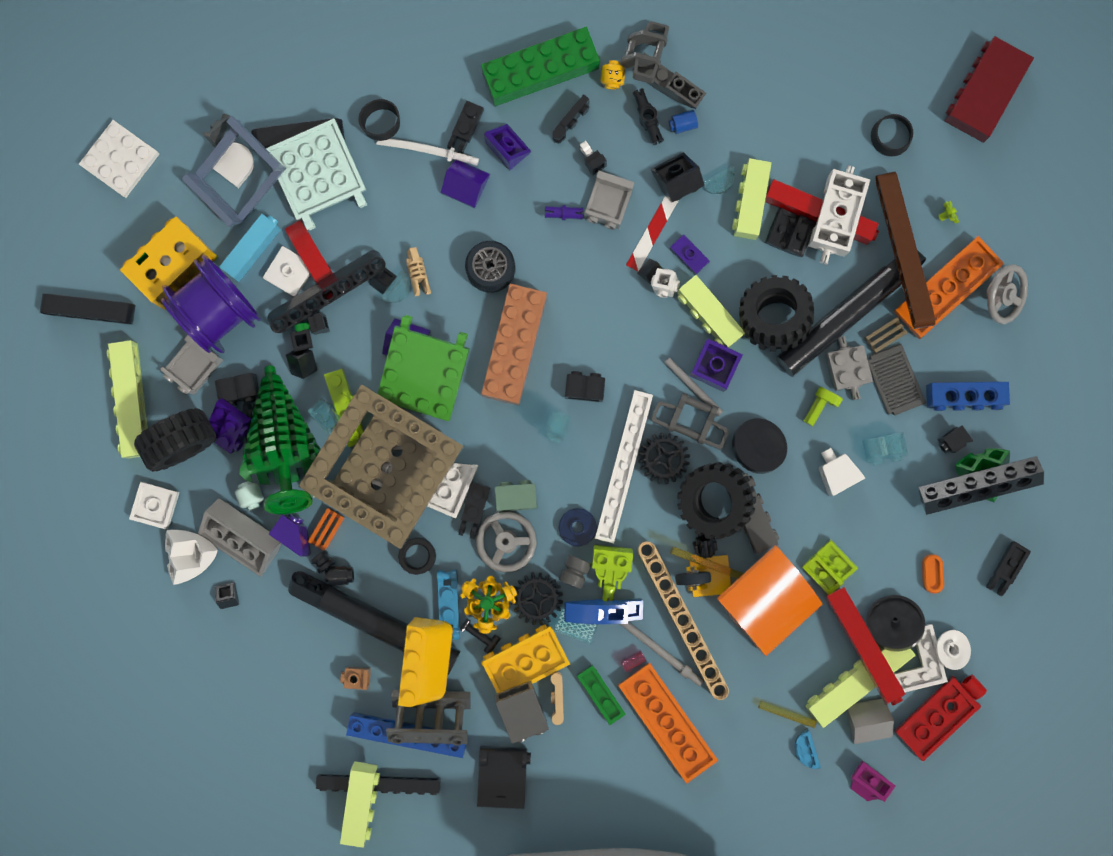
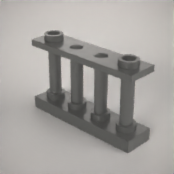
(450, 700)

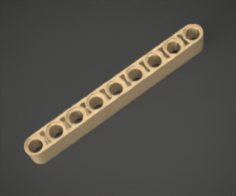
(689, 626)

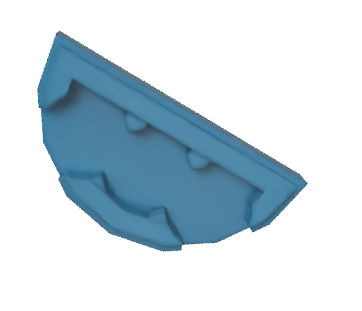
(806, 751)

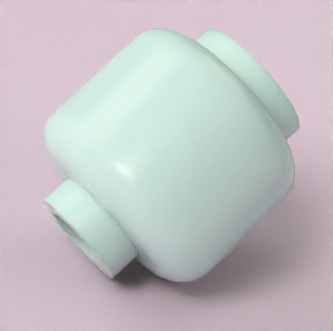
(249, 495)

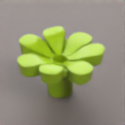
(949, 213)

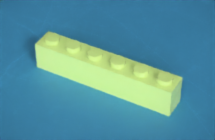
(128, 395)
(850, 688)

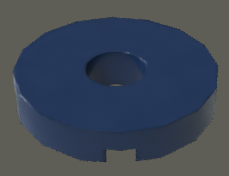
(588, 531)

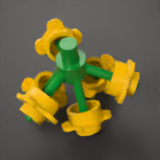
(476, 607)

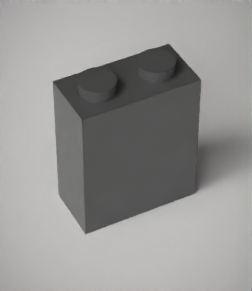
(521, 712)

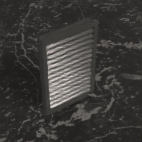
(895, 380)

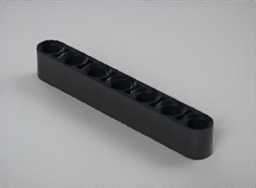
(316, 291)

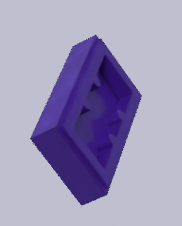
(689, 254)

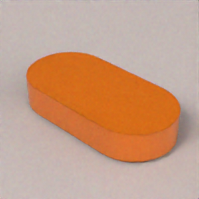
(932, 573)

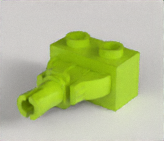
(611, 566)

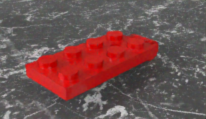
(934, 722)

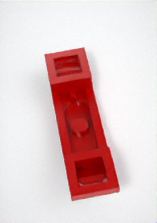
(308, 251)

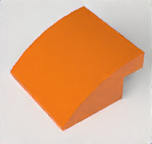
(770, 600)

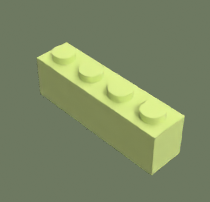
(752, 199)
(710, 312)
(359, 803)

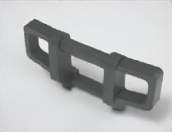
(636, 59)
(700, 437)

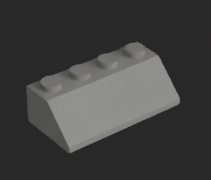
(239, 536)

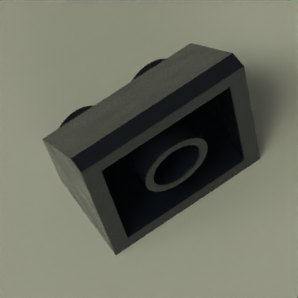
(678, 177)

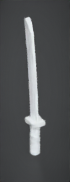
(450, 154)

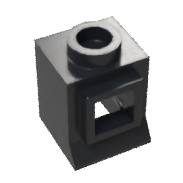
(954, 440)

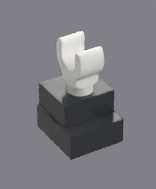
(594, 161)

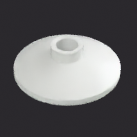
(959, 650)

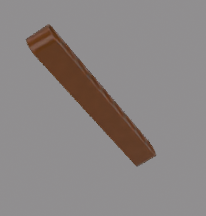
(905, 250)

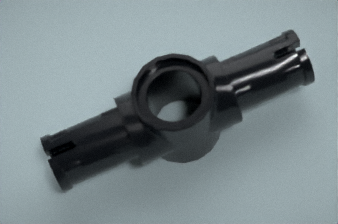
(651, 125)

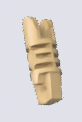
(417, 272)

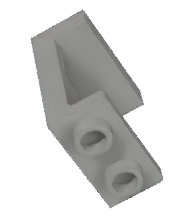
(608, 200)
(191, 367)

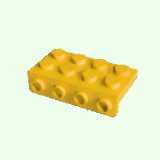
(526, 660)

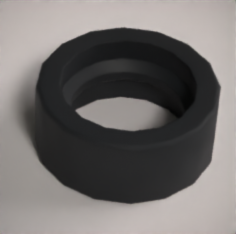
(413, 570)

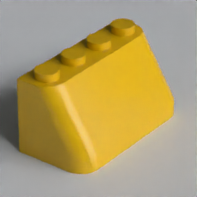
(425, 661)

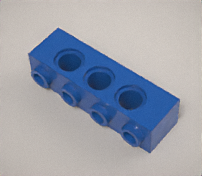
(997, 391)

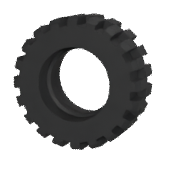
(776, 291)
(174, 439)
(693, 508)

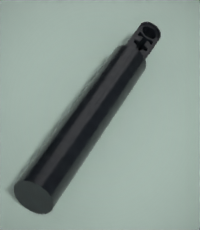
(842, 318)
(353, 612)

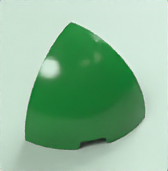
(990, 458)

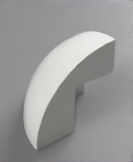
(187, 554)

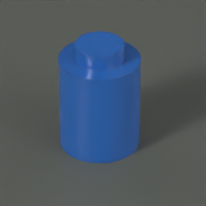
(683, 122)

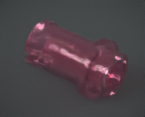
(633, 661)

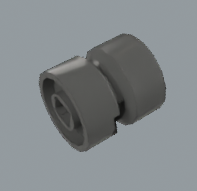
(574, 572)

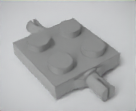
(849, 368)

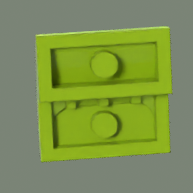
(830, 567)

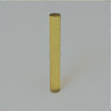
(787, 714)

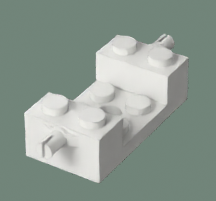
(835, 232)

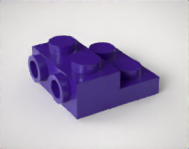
(229, 425)

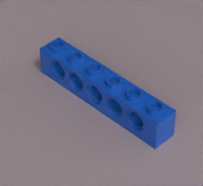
(375, 729)

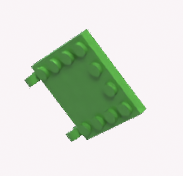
(423, 371)

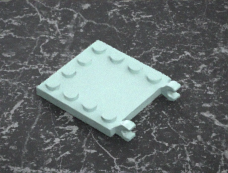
(317, 171)

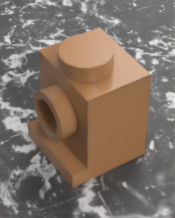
(362, 675)

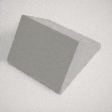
(870, 721)

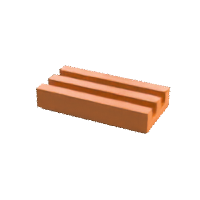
(318, 543)

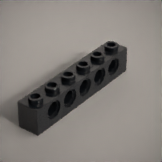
(981, 485)

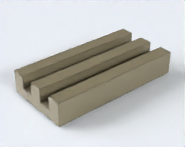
(898, 327)

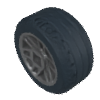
(485, 255)

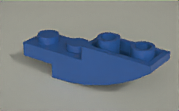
(603, 612)

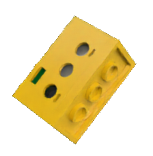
(166, 260)

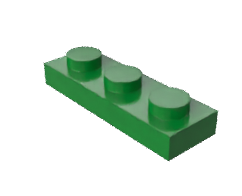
(601, 694)

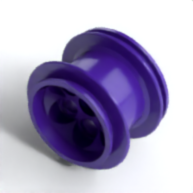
(209, 306)

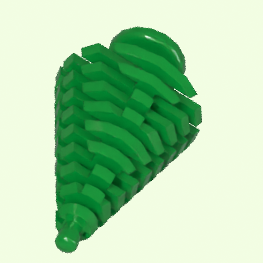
(278, 446)

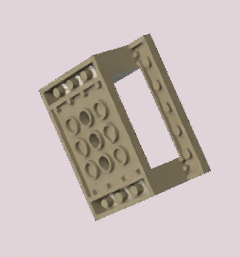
(405, 490)

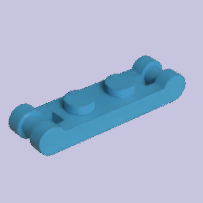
(448, 600)

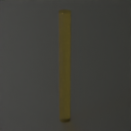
(706, 563)

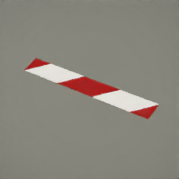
(651, 234)

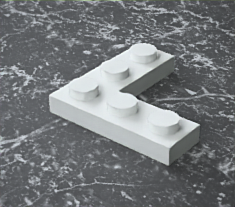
(931, 669)

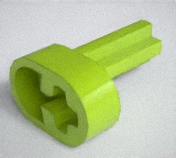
(822, 397)

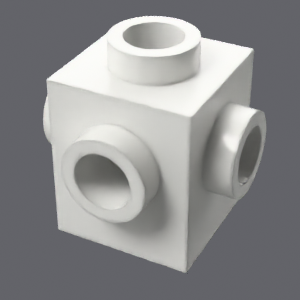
(663, 277)

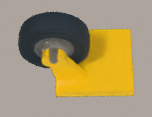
(703, 580)

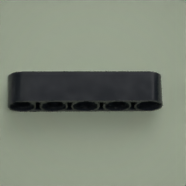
(275, 134)
(87, 308)

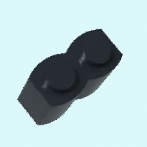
(585, 387)
(238, 388)

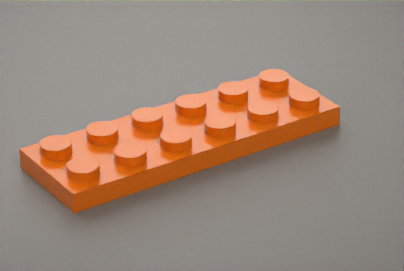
(955, 282)
(668, 722)

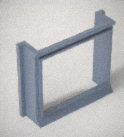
(211, 197)

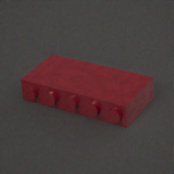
(988, 89)

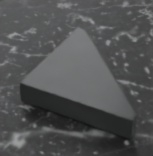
(217, 130)

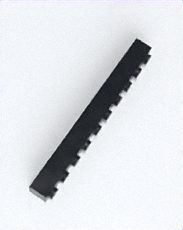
(386, 784)

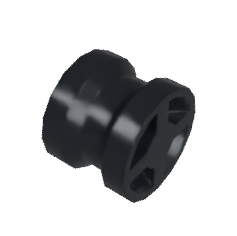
(322, 561)

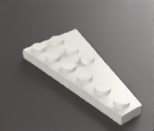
(452, 490)

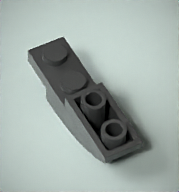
(675, 86)

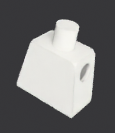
(838, 472)

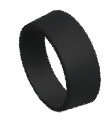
(373, 106)
(880, 147)

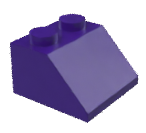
(292, 534)

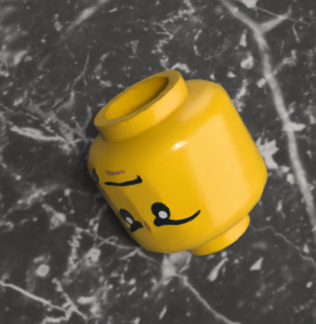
(612, 75)

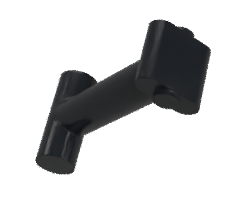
(491, 643)

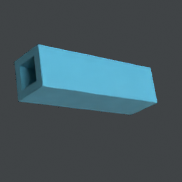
(250, 247)

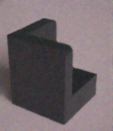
(301, 363)

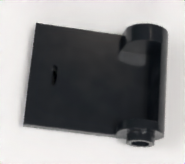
(502, 775)

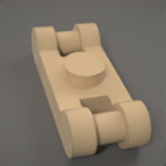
(557, 698)

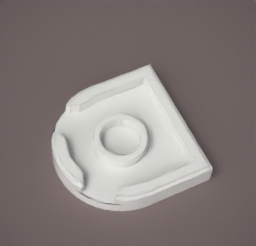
(235, 164)

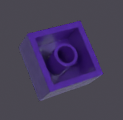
(716, 365)

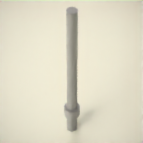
(684, 670)

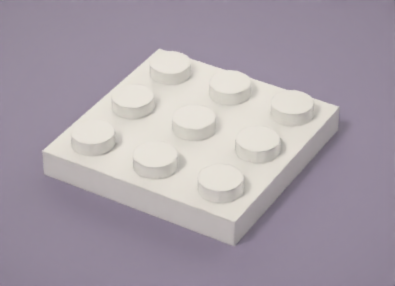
(119, 158)

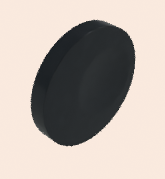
(759, 446)
(896, 623)

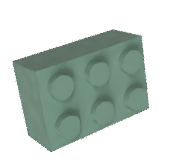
(516, 497)

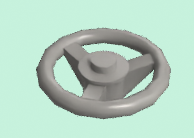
(1004, 292)
(506, 541)

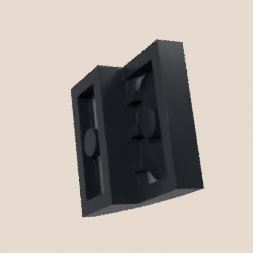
(790, 232)

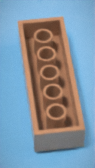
(514, 344)

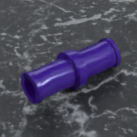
(564, 212)

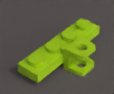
(341, 397)

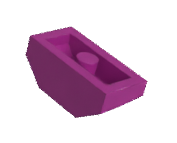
(870, 783)

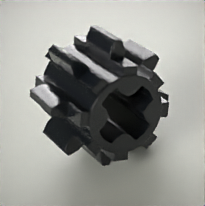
(705, 547)

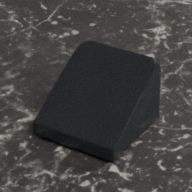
(382, 280)
(301, 340)
(226, 595)

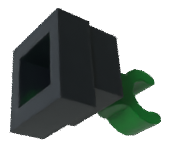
(317, 324)

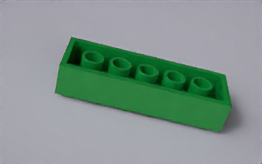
(540, 66)

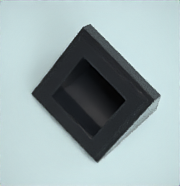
(648, 270)

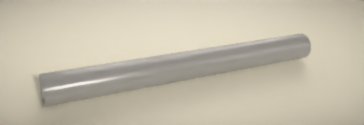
(691, 384)

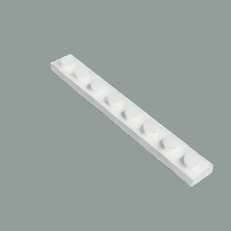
(623, 466)

